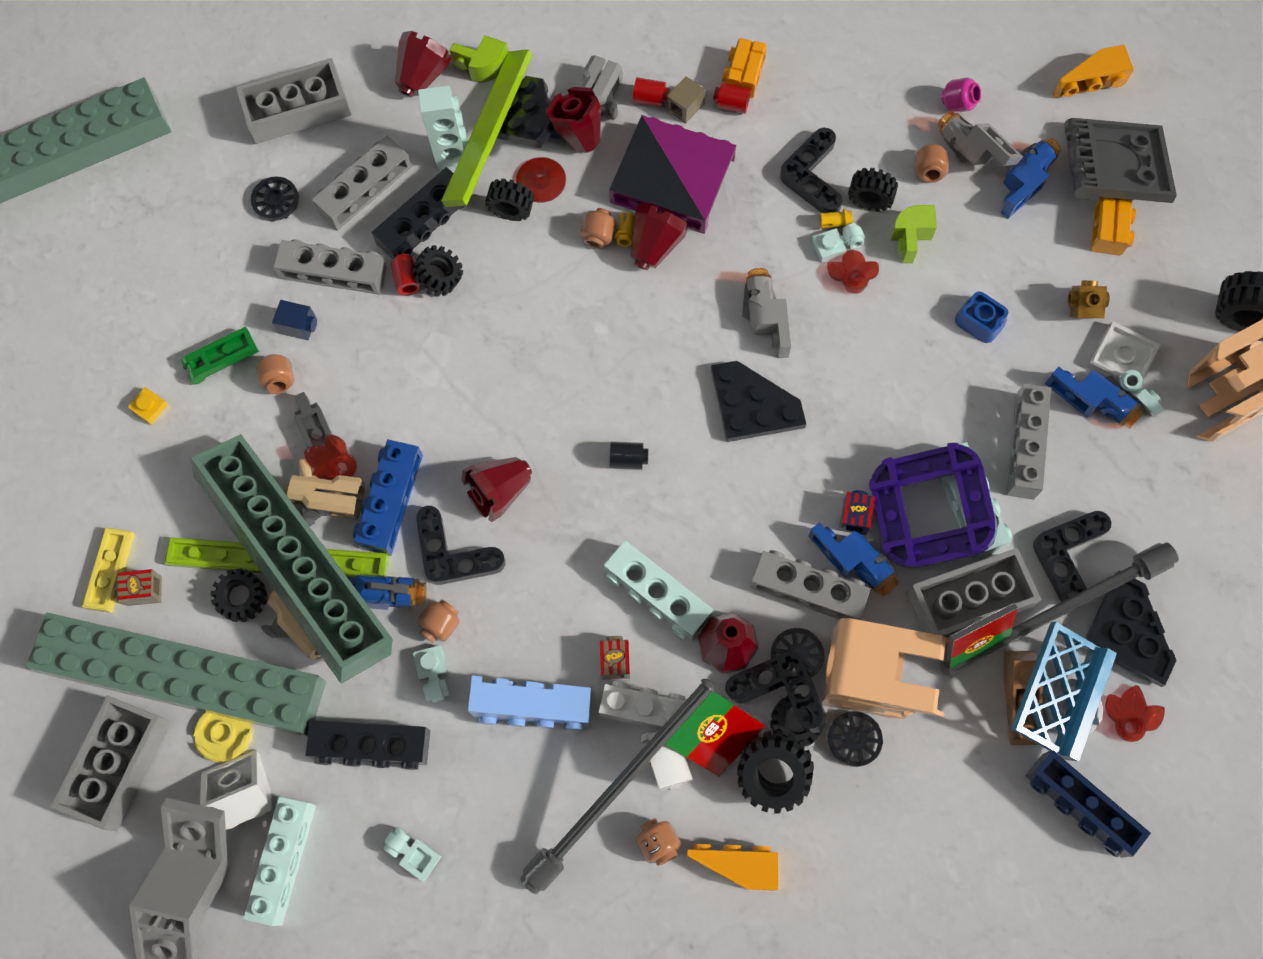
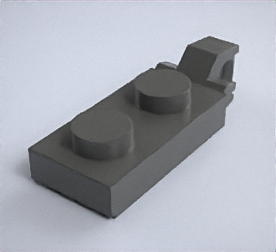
(311, 421)

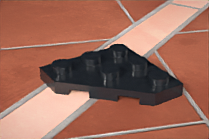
(527, 115)
(753, 404)
(1134, 632)

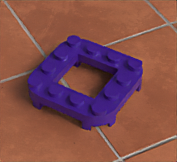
(923, 467)

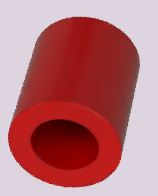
(650, 92)
(732, 97)
(402, 275)

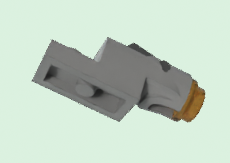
(976, 143)
(766, 312)

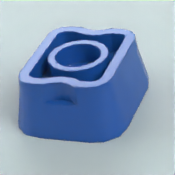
(982, 317)

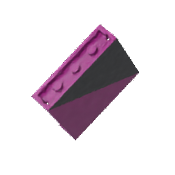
(672, 171)

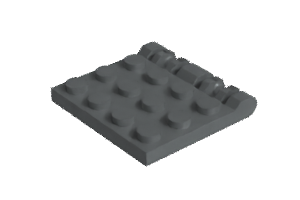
(1119, 160)

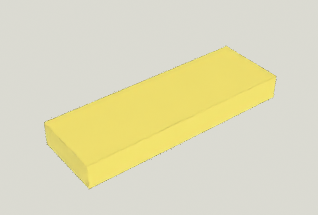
(110, 560)

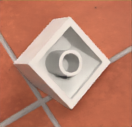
(237, 788)

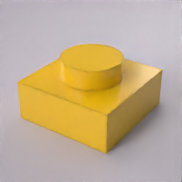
(148, 405)

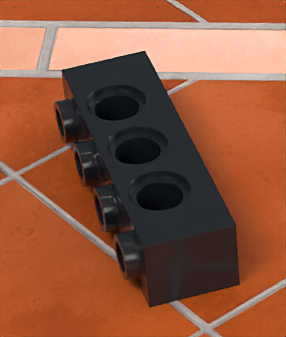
(407, 218)
(324, 734)

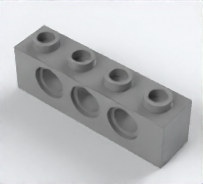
(359, 195)
(367, 279)
(1029, 441)
(766, 581)

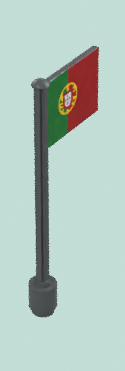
(998, 630)
(703, 729)

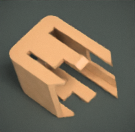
(1247, 353)
(868, 667)

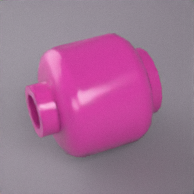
(961, 95)

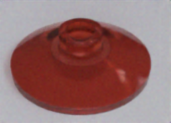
(545, 187)

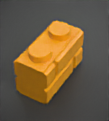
(746, 64)
(1112, 225)

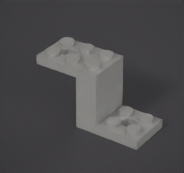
(180, 882)

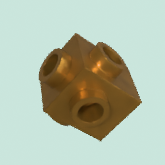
(1088, 300)

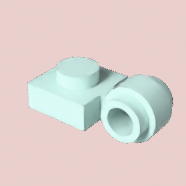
(832, 245)
(1147, 399)
(430, 666)
(418, 858)

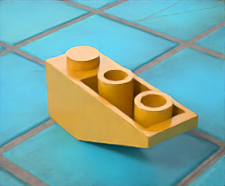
(1102, 70)
(745, 868)

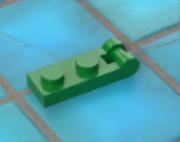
(219, 355)

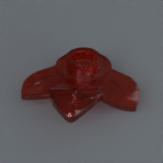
(853, 271)
(326, 458)
(1133, 709)

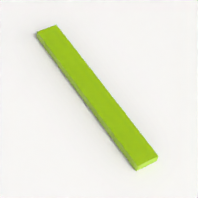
(486, 129)
(232, 555)

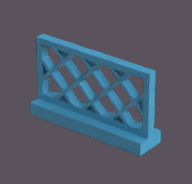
(1081, 701)

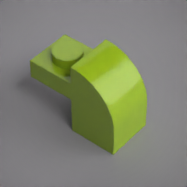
(481, 63)
(913, 224)

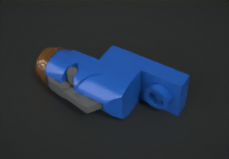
(1029, 174)
(1096, 392)
(858, 554)
(390, 591)

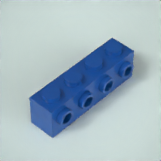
(388, 497)

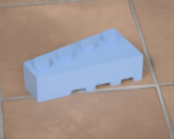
(530, 703)

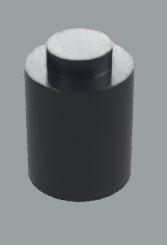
(628, 455)

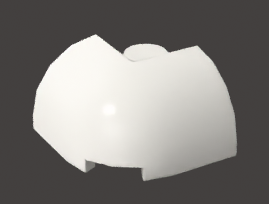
(667, 765)

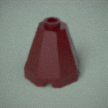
(419, 63)
(577, 118)
(655, 235)
(496, 485)
(726, 652)

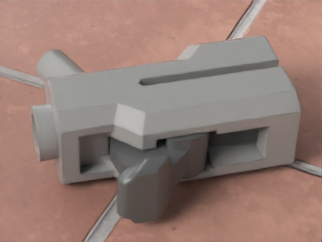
(603, 82)

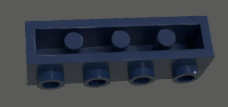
(1087, 804)

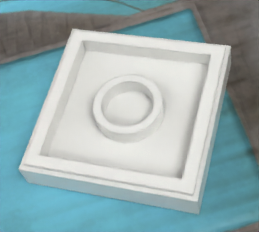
(1123, 351)

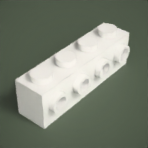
(638, 707)

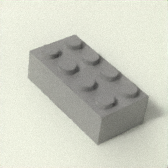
(293, 101)
(972, 593)
(110, 764)

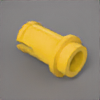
(835, 219)
(625, 229)

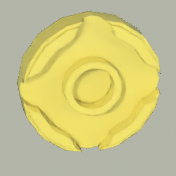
(231, 736)

